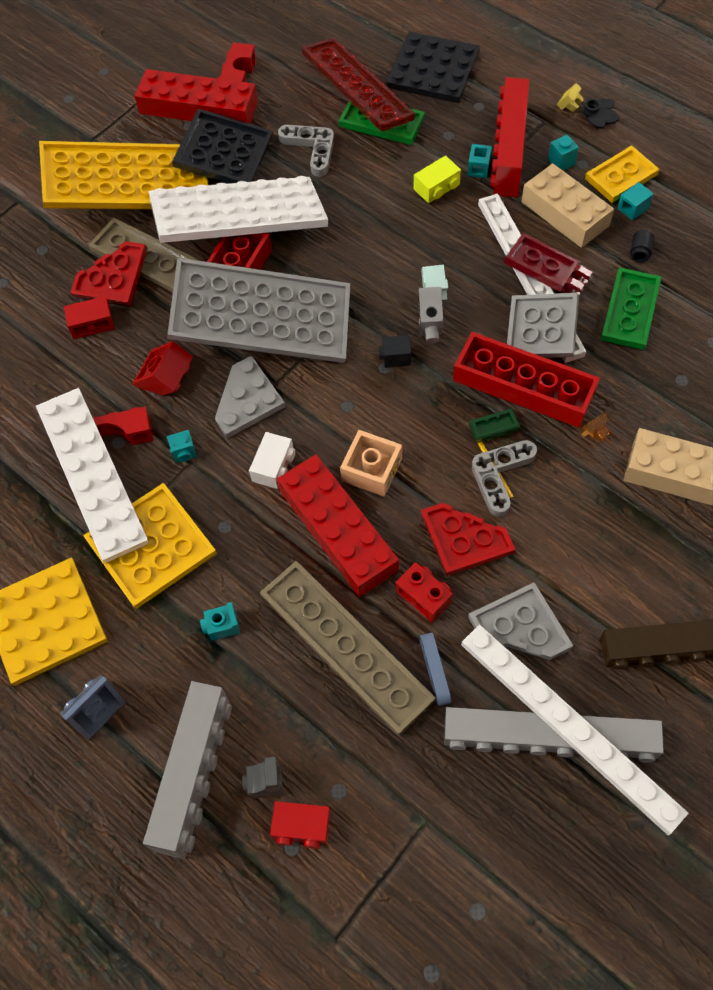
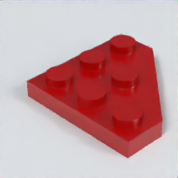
(112, 275)
(464, 539)

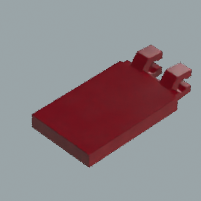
(547, 265)

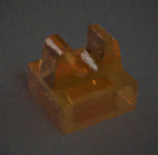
(596, 428)

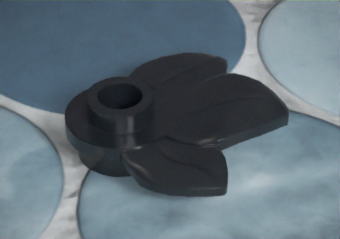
(600, 112)

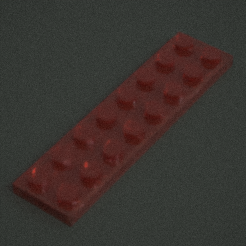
(358, 84)

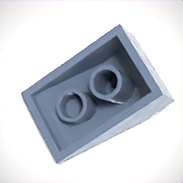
(93, 706)

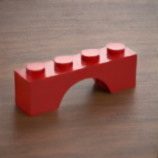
(130, 424)

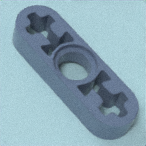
(435, 669)

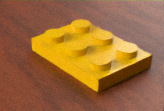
(621, 173)

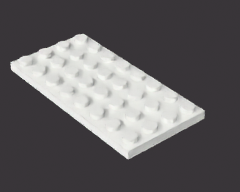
(236, 209)

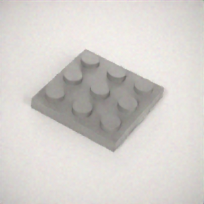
(544, 324)

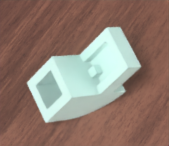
(435, 277)

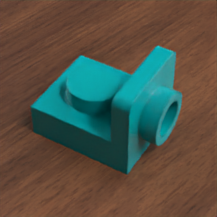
(181, 446)

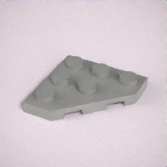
(246, 398)
(524, 623)

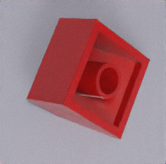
(163, 369)

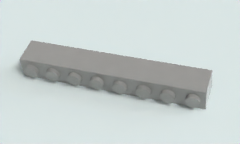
(528, 732)

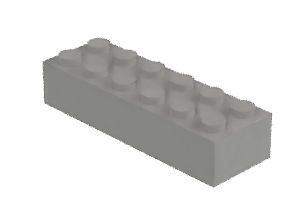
(188, 771)

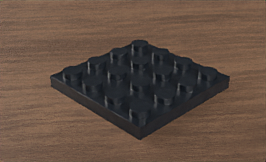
(433, 67)
(222, 148)

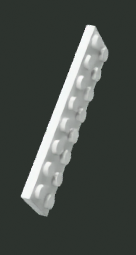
(92, 476)

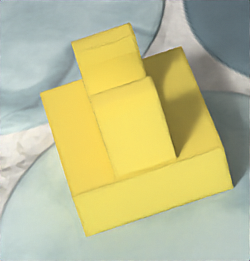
(571, 98)

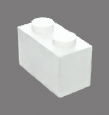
(271, 459)

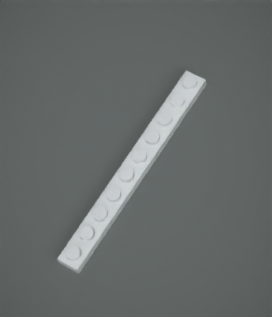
(507, 236)
(575, 730)

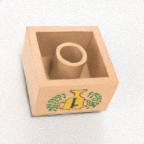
(371, 463)

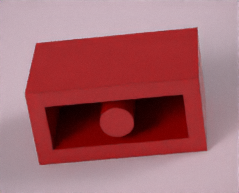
(89, 317)
(300, 824)

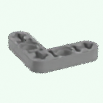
(318, 144)
(492, 472)

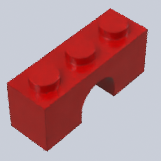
(240, 59)

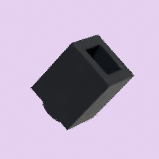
(395, 351)

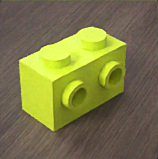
(437, 179)

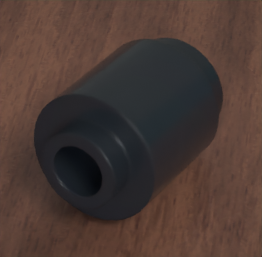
(642, 246)

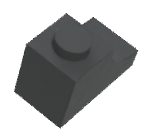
(263, 779)

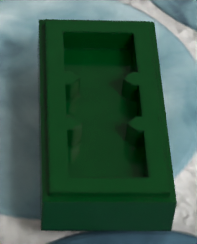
(494, 425)

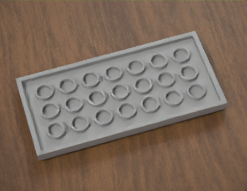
(259, 310)

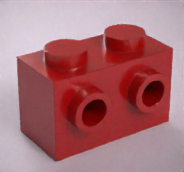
(424, 591)

